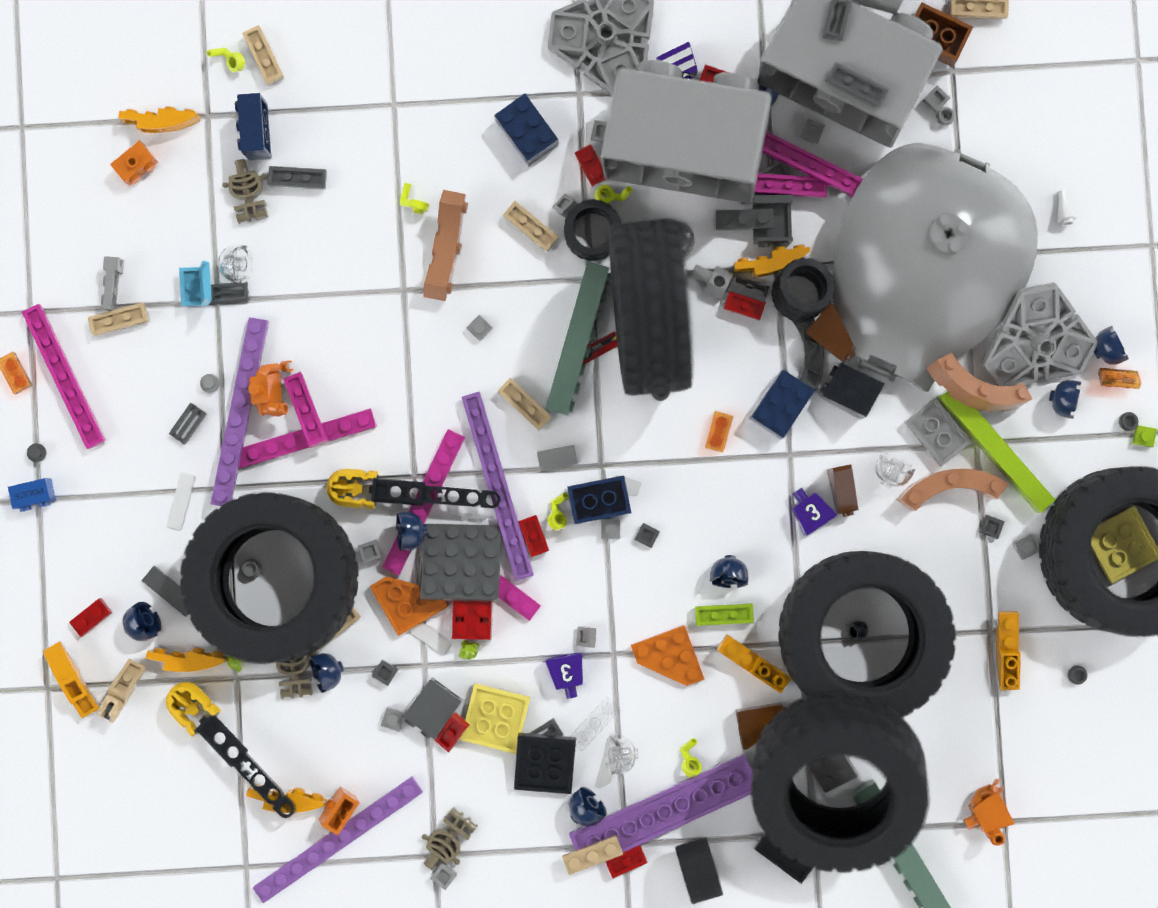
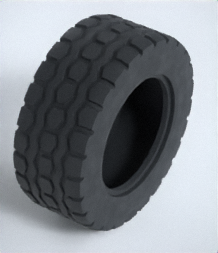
(651, 306)
(1067, 550)
(208, 568)
(926, 611)
(832, 835)

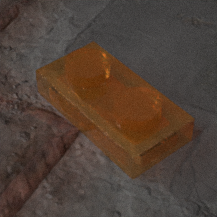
(14, 373)
(1119, 378)
(718, 431)

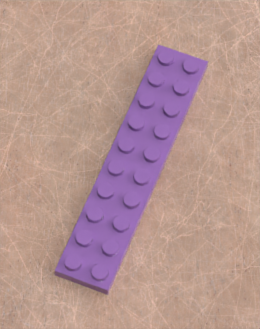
(671, 806)

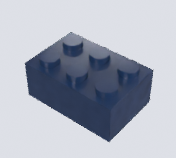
(253, 126)
(526, 129)
(782, 404)
(599, 499)

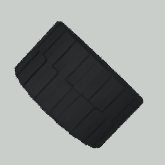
(588, 207)
(817, 274)
(699, 870)

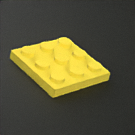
(1123, 545)
(495, 718)

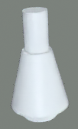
(1065, 212)

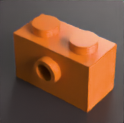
(134, 163)
(338, 810)

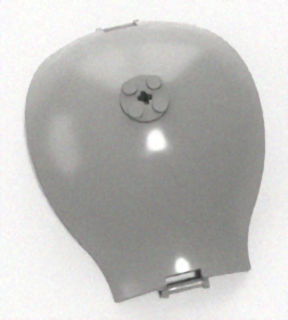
(910, 288)

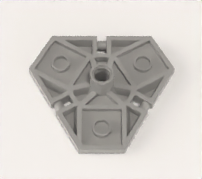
(577, 37)
(1039, 339)

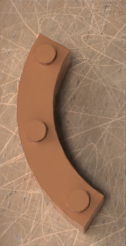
(446, 245)
(974, 392)
(944, 480)

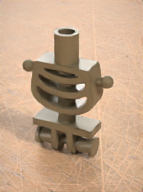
(243, 178)
(293, 664)
(439, 851)

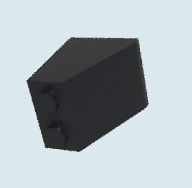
(851, 390)

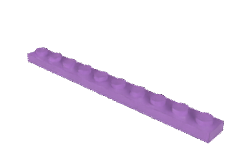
(239, 412)
(497, 482)
(332, 843)

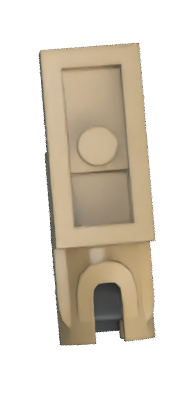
(121, 690)

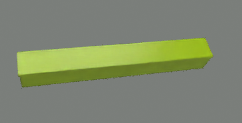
(998, 452)

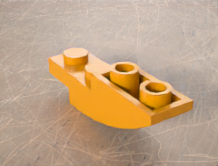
(164, 121)
(778, 260)
(1007, 650)
(193, 661)
(753, 663)
(70, 680)
(303, 801)

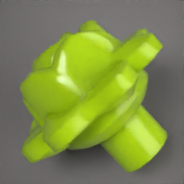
(468, 650)
(234, 663)

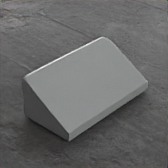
(557, 457)

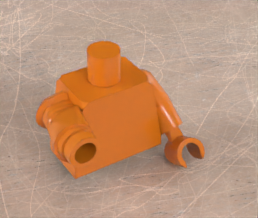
(267, 390)
(989, 813)

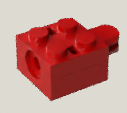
(470, 620)

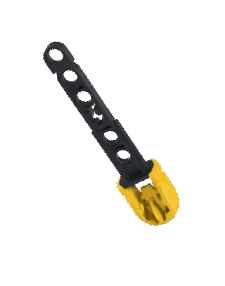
(381, 492)
(209, 726)

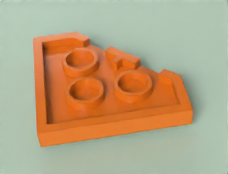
(403, 603)
(670, 656)

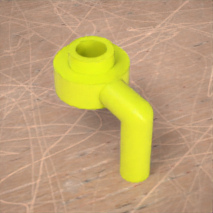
(234, 60)
(610, 195)
(418, 206)
(557, 519)
(690, 766)

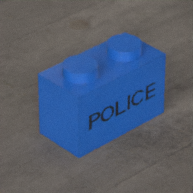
(32, 493)

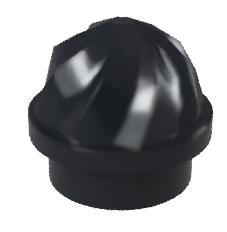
(858, 630)

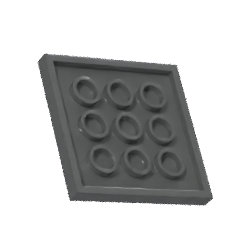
(461, 562)

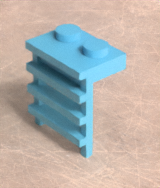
(195, 285)

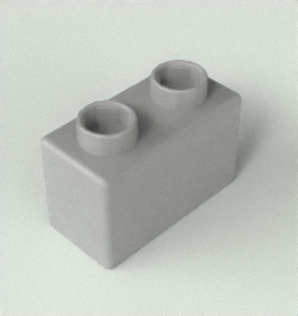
(887, 51)
(686, 132)

